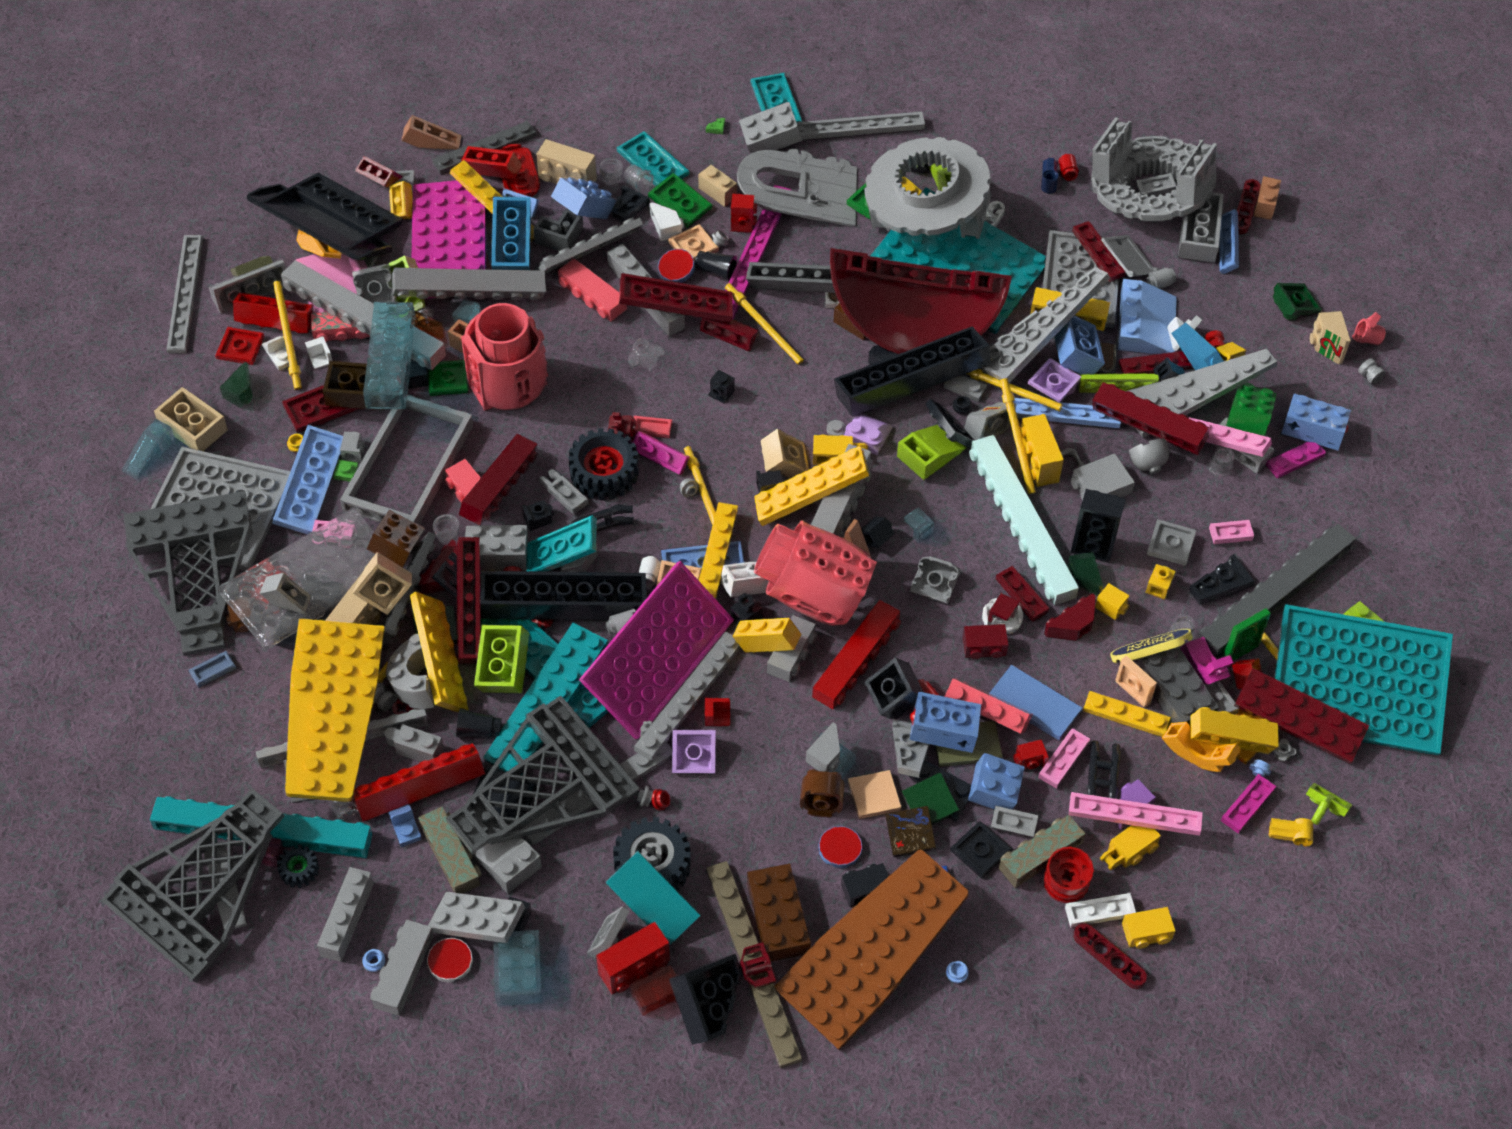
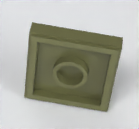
(251, 265)

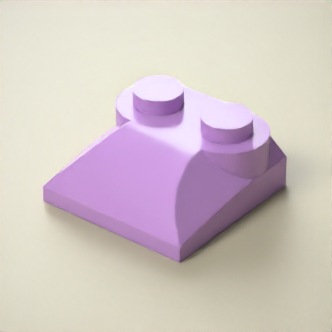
(1055, 380)
(868, 431)
(693, 751)

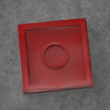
(240, 345)

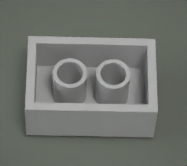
(771, 129)
(501, 546)

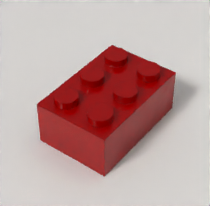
(633, 958)

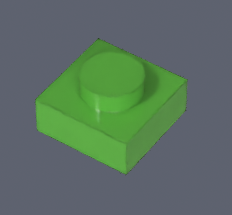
(345, 470)

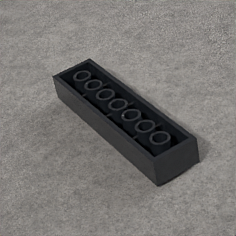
(912, 371)
(559, 594)

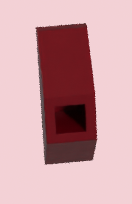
(429, 585)
(1073, 621)

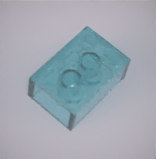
(518, 969)

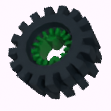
(295, 856)

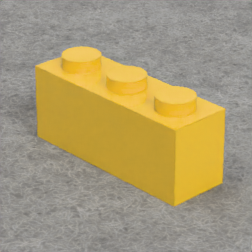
(767, 635)

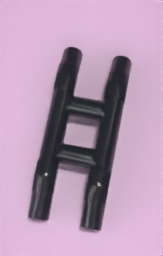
(610, 521)
(1114, 766)

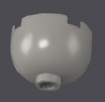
(1150, 456)

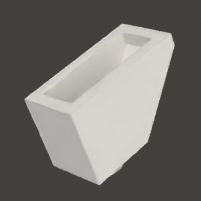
(665, 221)

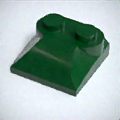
(1295, 300)

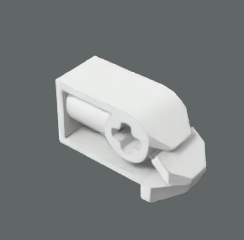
(741, 579)

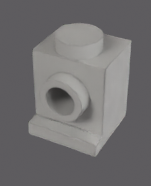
(352, 447)

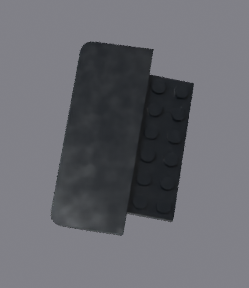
(330, 215)

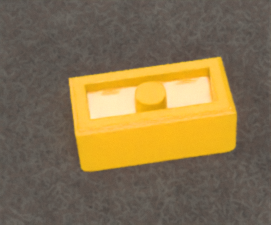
(401, 199)

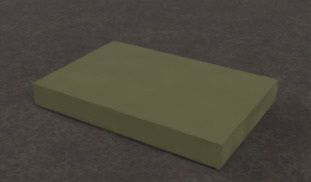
(986, 743)

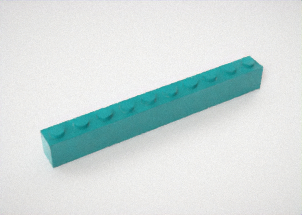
(293, 830)

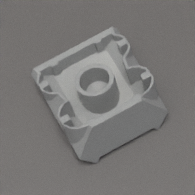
(374, 284)
(935, 579)

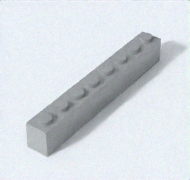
(468, 283)

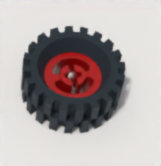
(602, 451)

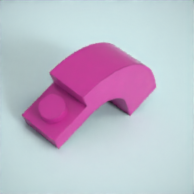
(1204, 663)

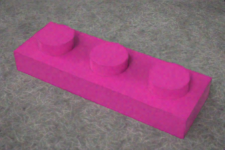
(660, 453)
(1295, 459)
(1248, 803)

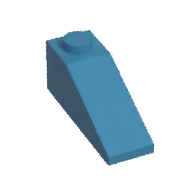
(1196, 348)

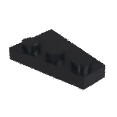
(948, 423)
(1223, 581)
(958, 788)

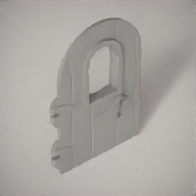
(819, 182)

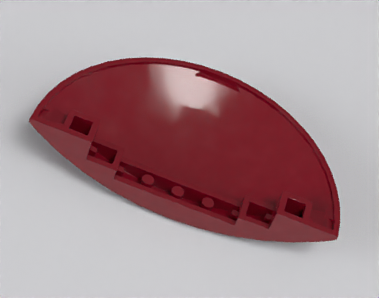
(912, 303)

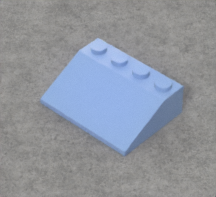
(1144, 318)

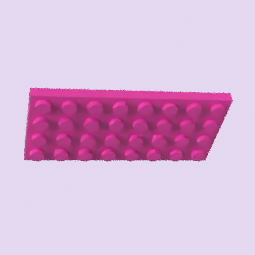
(448, 227)
(656, 649)

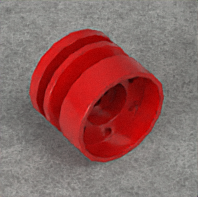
(1073, 865)

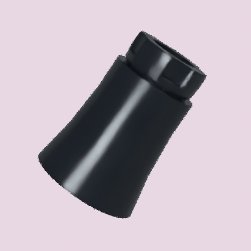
(716, 263)
(477, 725)

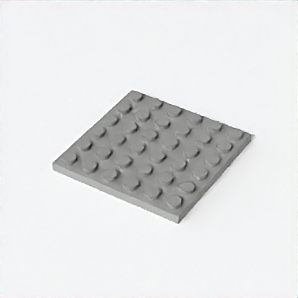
(208, 475)

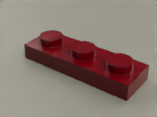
(1021, 591)

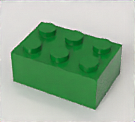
(1251, 409)

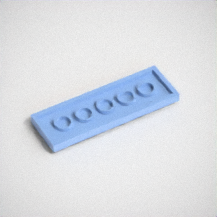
(308, 480)

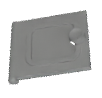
(1128, 255)

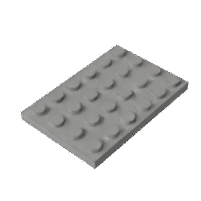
(1069, 262)

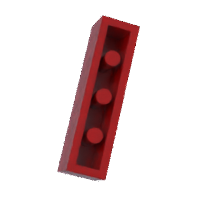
(265, 312)

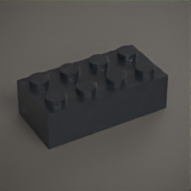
(1098, 524)

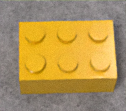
(1041, 450)

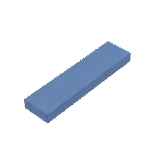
(1229, 242)

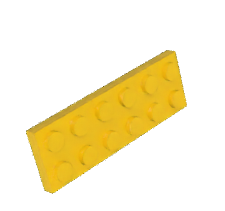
(811, 485)
(438, 652)

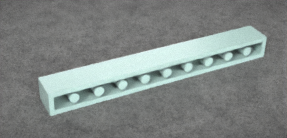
(1023, 520)

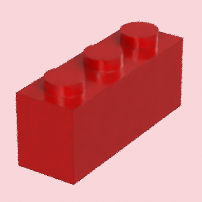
(492, 162)

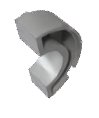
(403, 675)

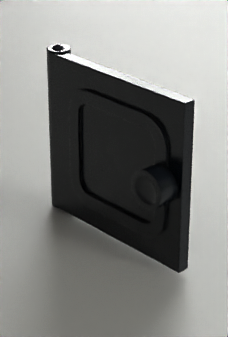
(499, 797)

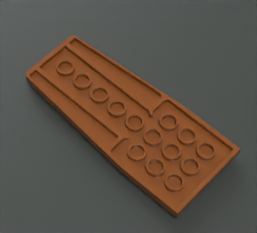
(872, 948)

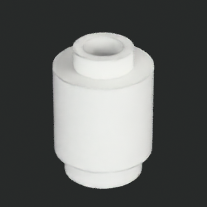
(650, 566)

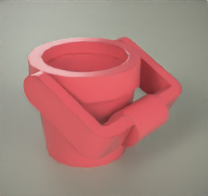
(1368, 331)

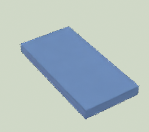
(695, 555)
(1050, 709)

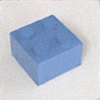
(996, 782)

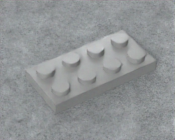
(476, 917)

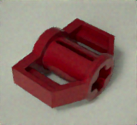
(757, 966)

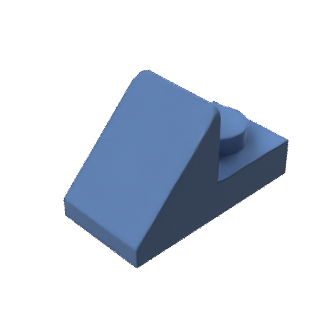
(404, 825)

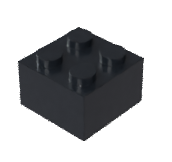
(894, 688)

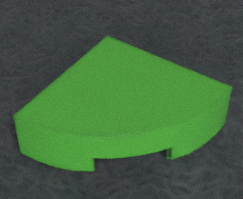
(716, 127)

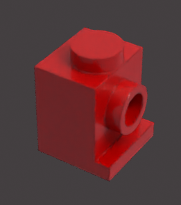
(1031, 755)

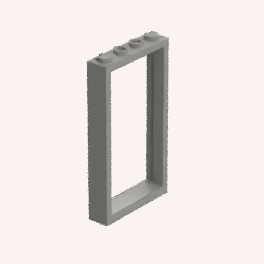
(377, 512)

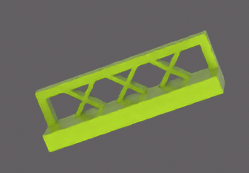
(1125, 382)

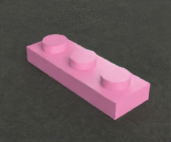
(1064, 758)

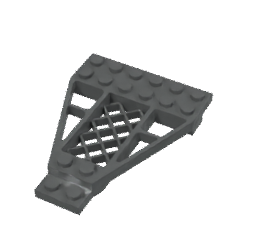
(187, 525)
(581, 757)
(162, 920)

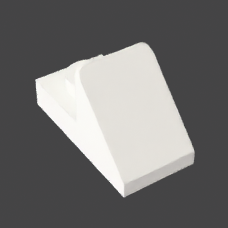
(1175, 323)
(277, 352)

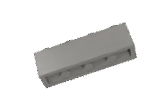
(345, 914)
(402, 967)

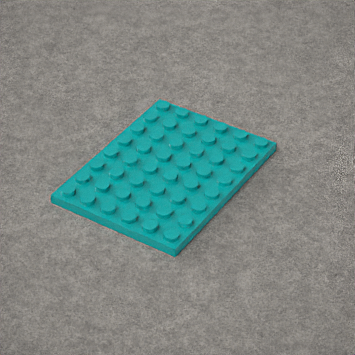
(991, 253)
(1371, 671)

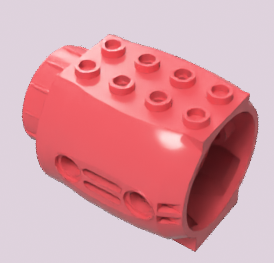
(504, 357)
(815, 572)

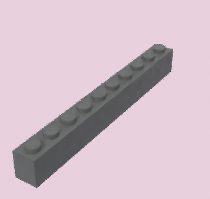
(1280, 585)

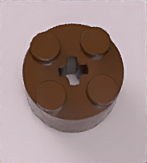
(822, 793)

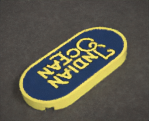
(1152, 645)

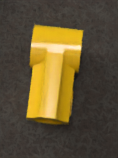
(1298, 831)

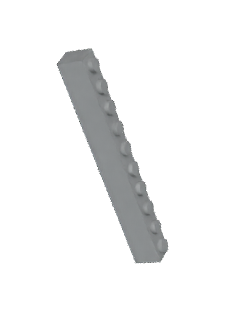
(353, 309)

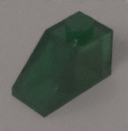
(238, 387)
(1085, 572)

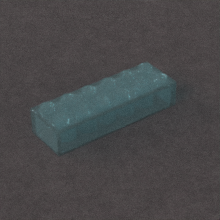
(389, 355)

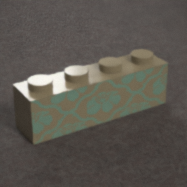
(450, 852)
(1034, 854)

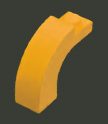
(1202, 754)

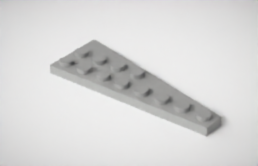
(1199, 387)

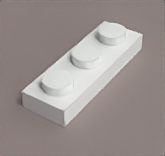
(1099, 909)

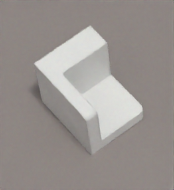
(318, 353)

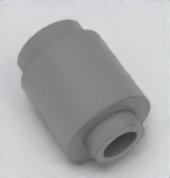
(1161, 278)

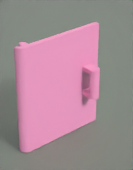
(335, 269)

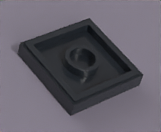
(980, 849)

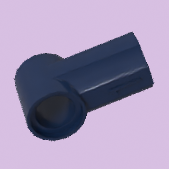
(1049, 175)

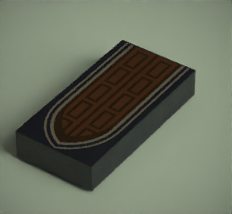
(1110, 358)

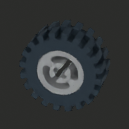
(657, 839)

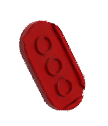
(527, 178)

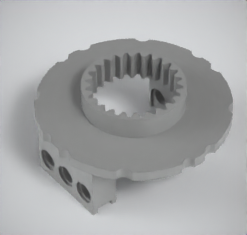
(1120, 159)
(960, 203)

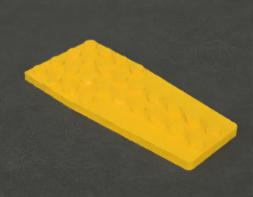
(330, 706)

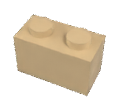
(717, 185)

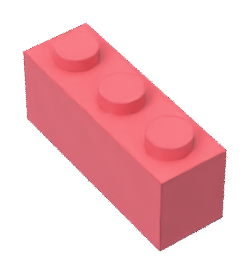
(462, 479)

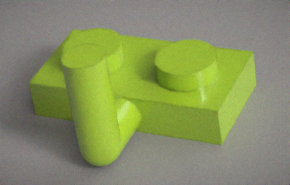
(1326, 800)

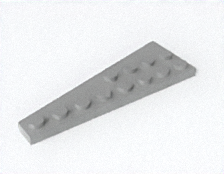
(1035, 331)

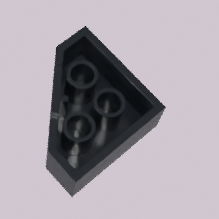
(707, 997)

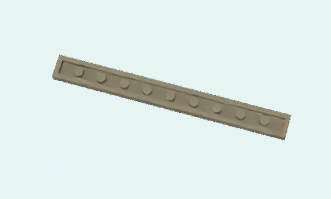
(743, 936)

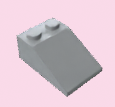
(509, 862)

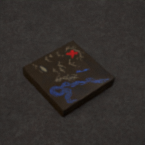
(910, 831)

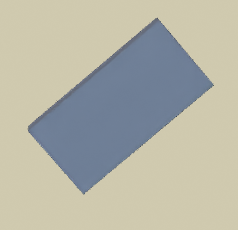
(212, 669)

